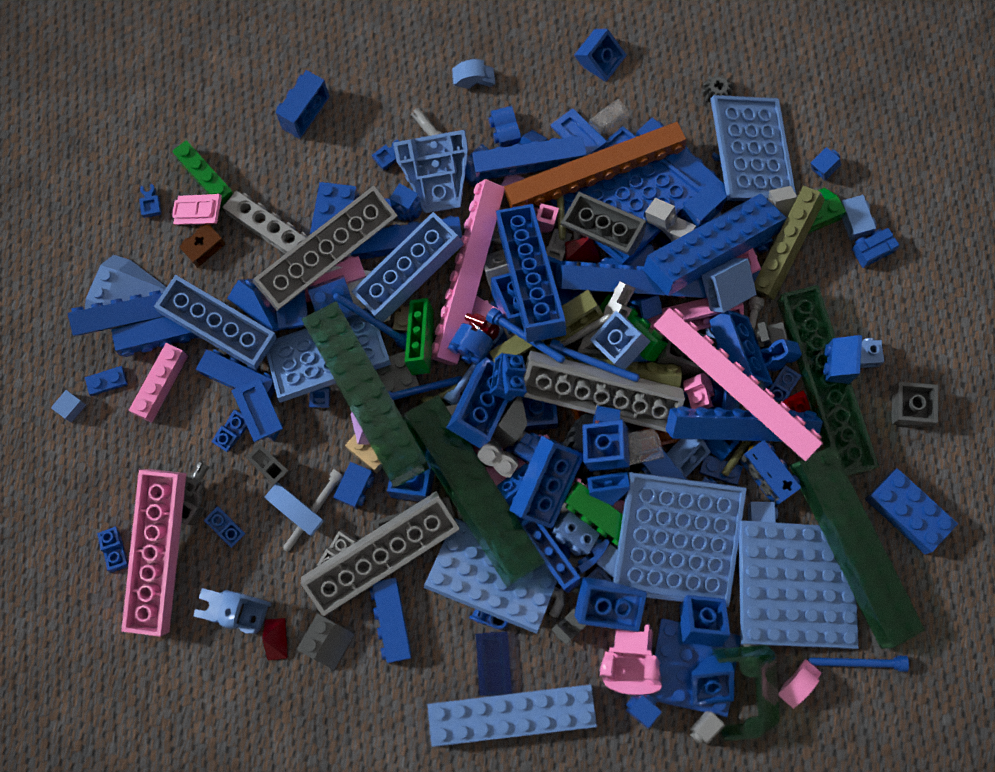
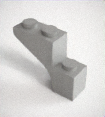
(664, 217)

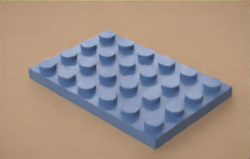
(751, 146)
(300, 368)
(469, 578)

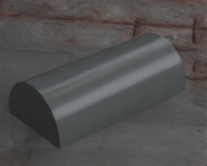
(605, 224)

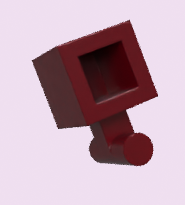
(479, 322)

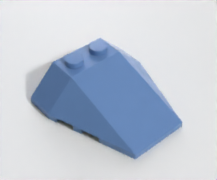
(435, 168)
(120, 279)

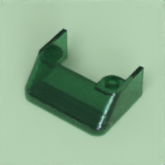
(761, 664)

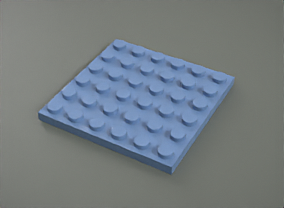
(679, 537)
(793, 588)

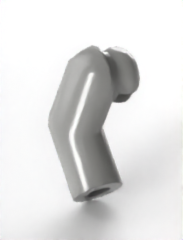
(559, 602)

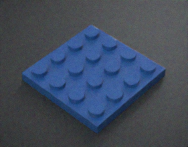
(678, 663)

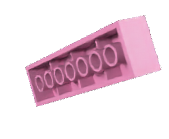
(153, 552)

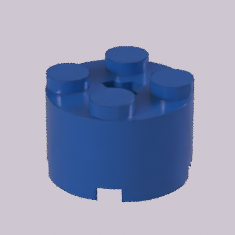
(470, 344)

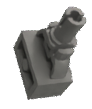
(193, 495)

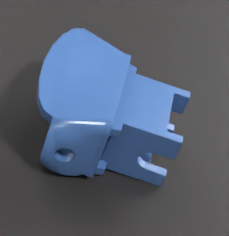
(226, 606)

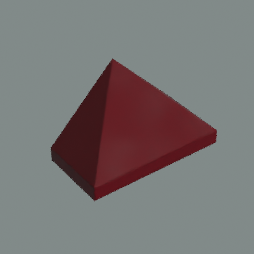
(582, 250)
(275, 639)

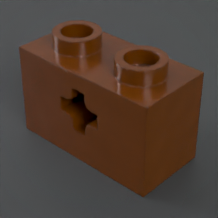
(211, 244)

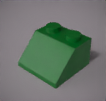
(830, 212)

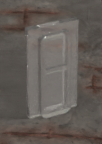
(644, 446)

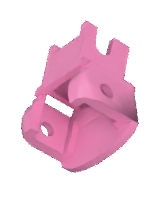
(630, 664)

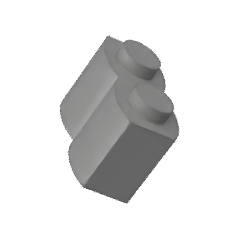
(503, 461)
(706, 728)

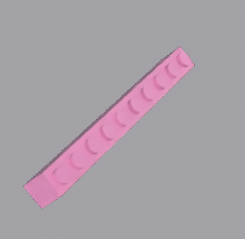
(468, 268)
(736, 383)

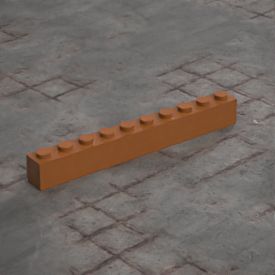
(596, 167)

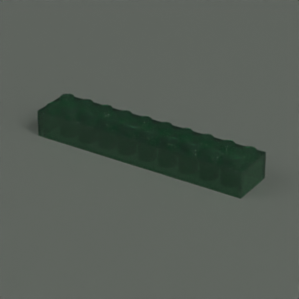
(365, 395)
(833, 402)
(473, 492)
(857, 548)

